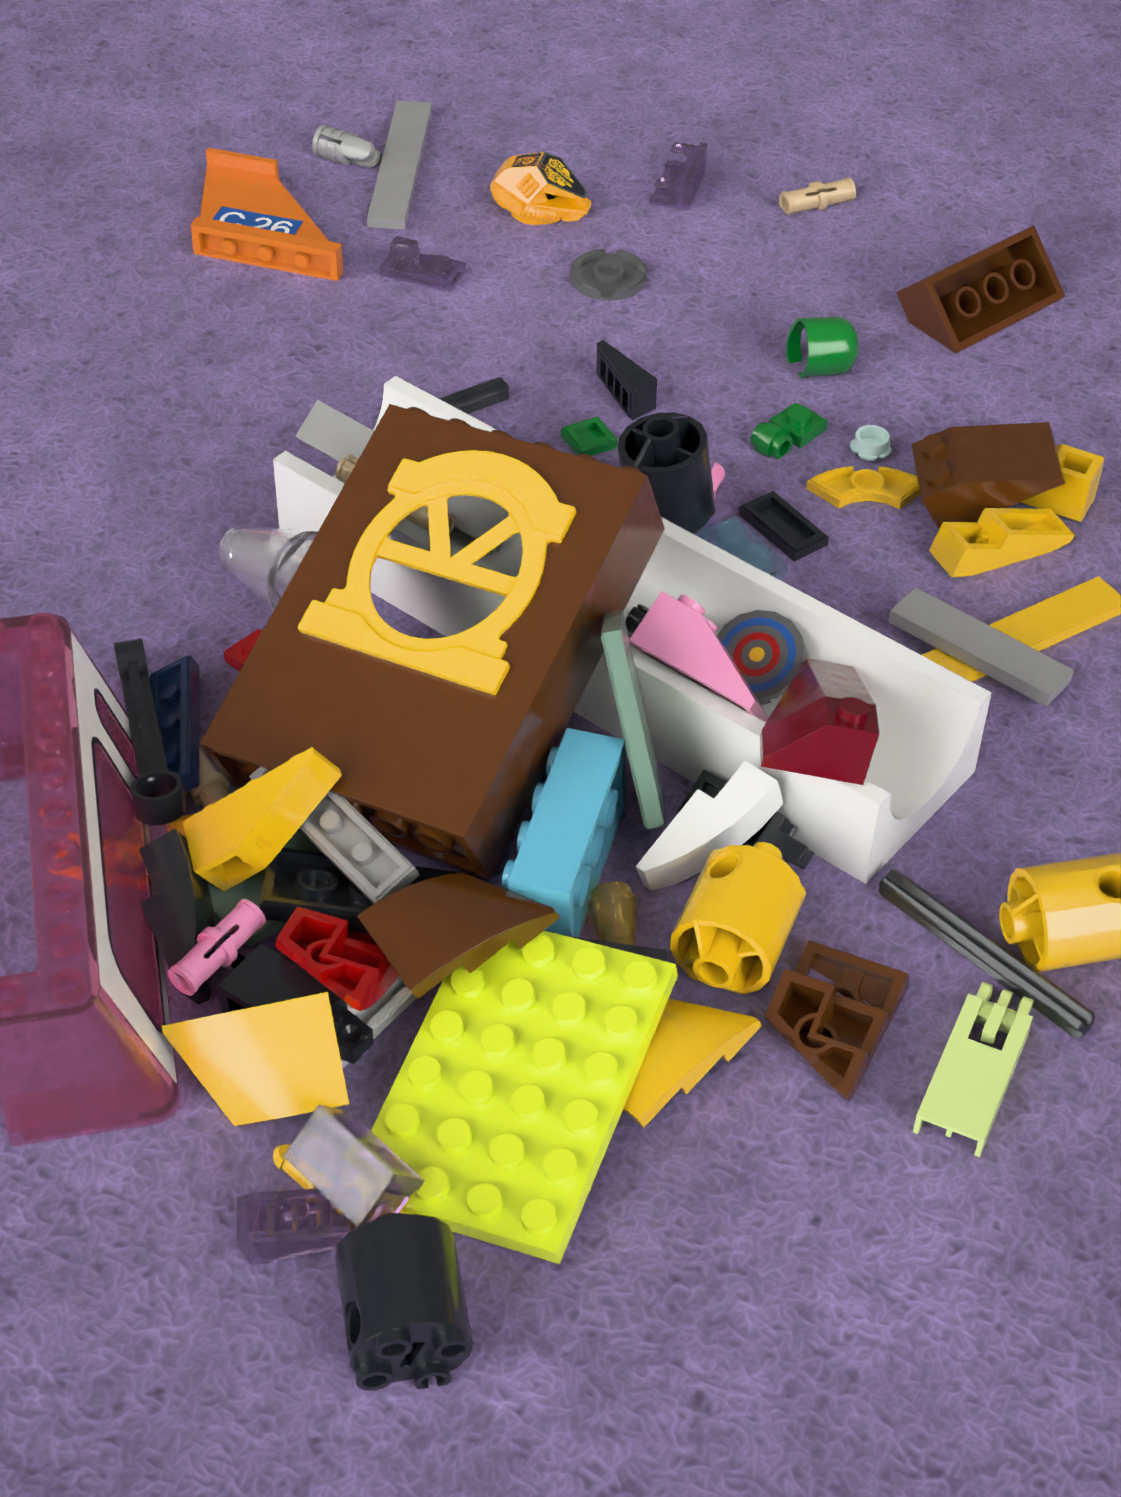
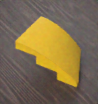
(683, 1051)
(265, 1058)

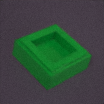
(589, 437)

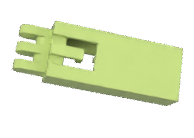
(973, 1075)

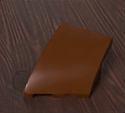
(449, 924)
(833, 1030)

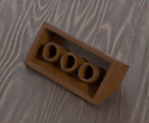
(983, 292)

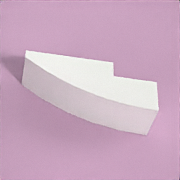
(710, 824)

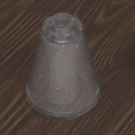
(264, 558)

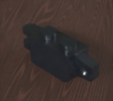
(270, 977)

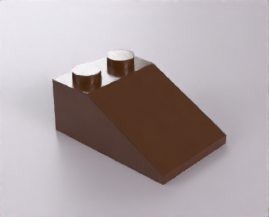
(984, 468)

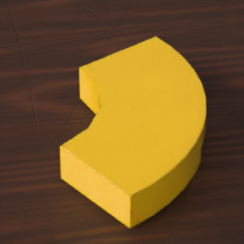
(848, 486)

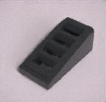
(626, 381)

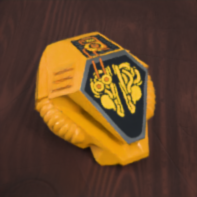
(523, 184)

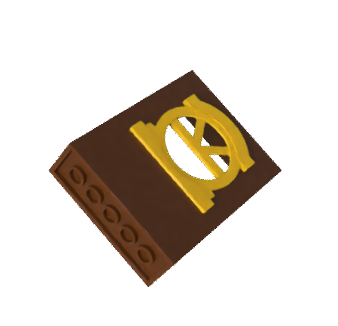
(457, 728)

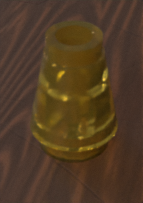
(614, 912)

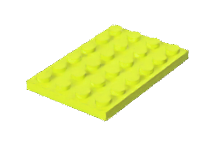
(523, 1087)

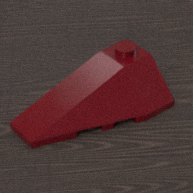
(822, 725)

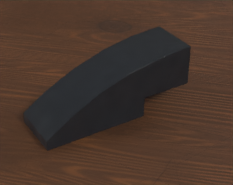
(182, 902)

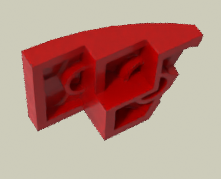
(338, 958)

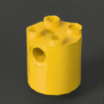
(1065, 912)
(738, 918)

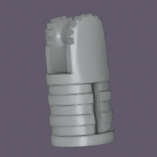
(344, 147)

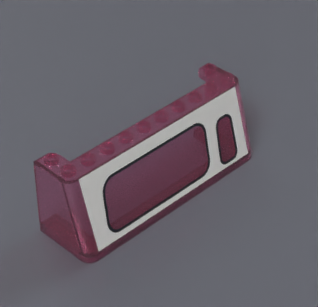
(87, 1027)

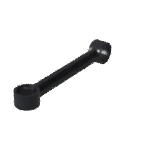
(156, 791)

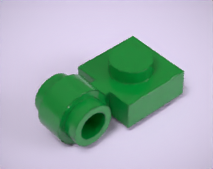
(791, 426)

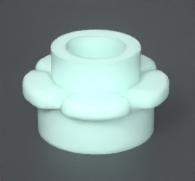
(871, 443)

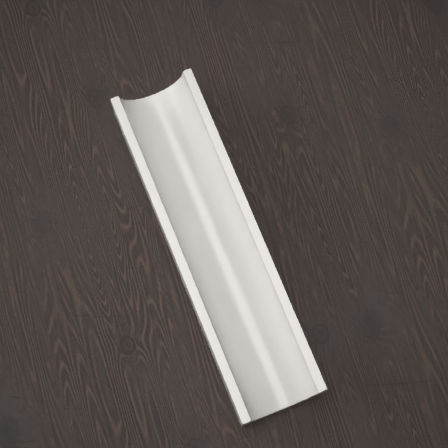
(925, 713)

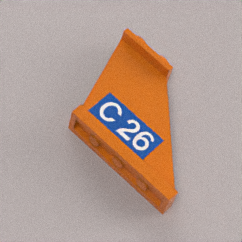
(257, 221)

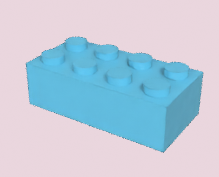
(571, 827)

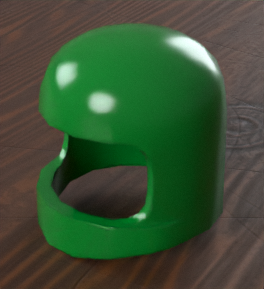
(830, 345)

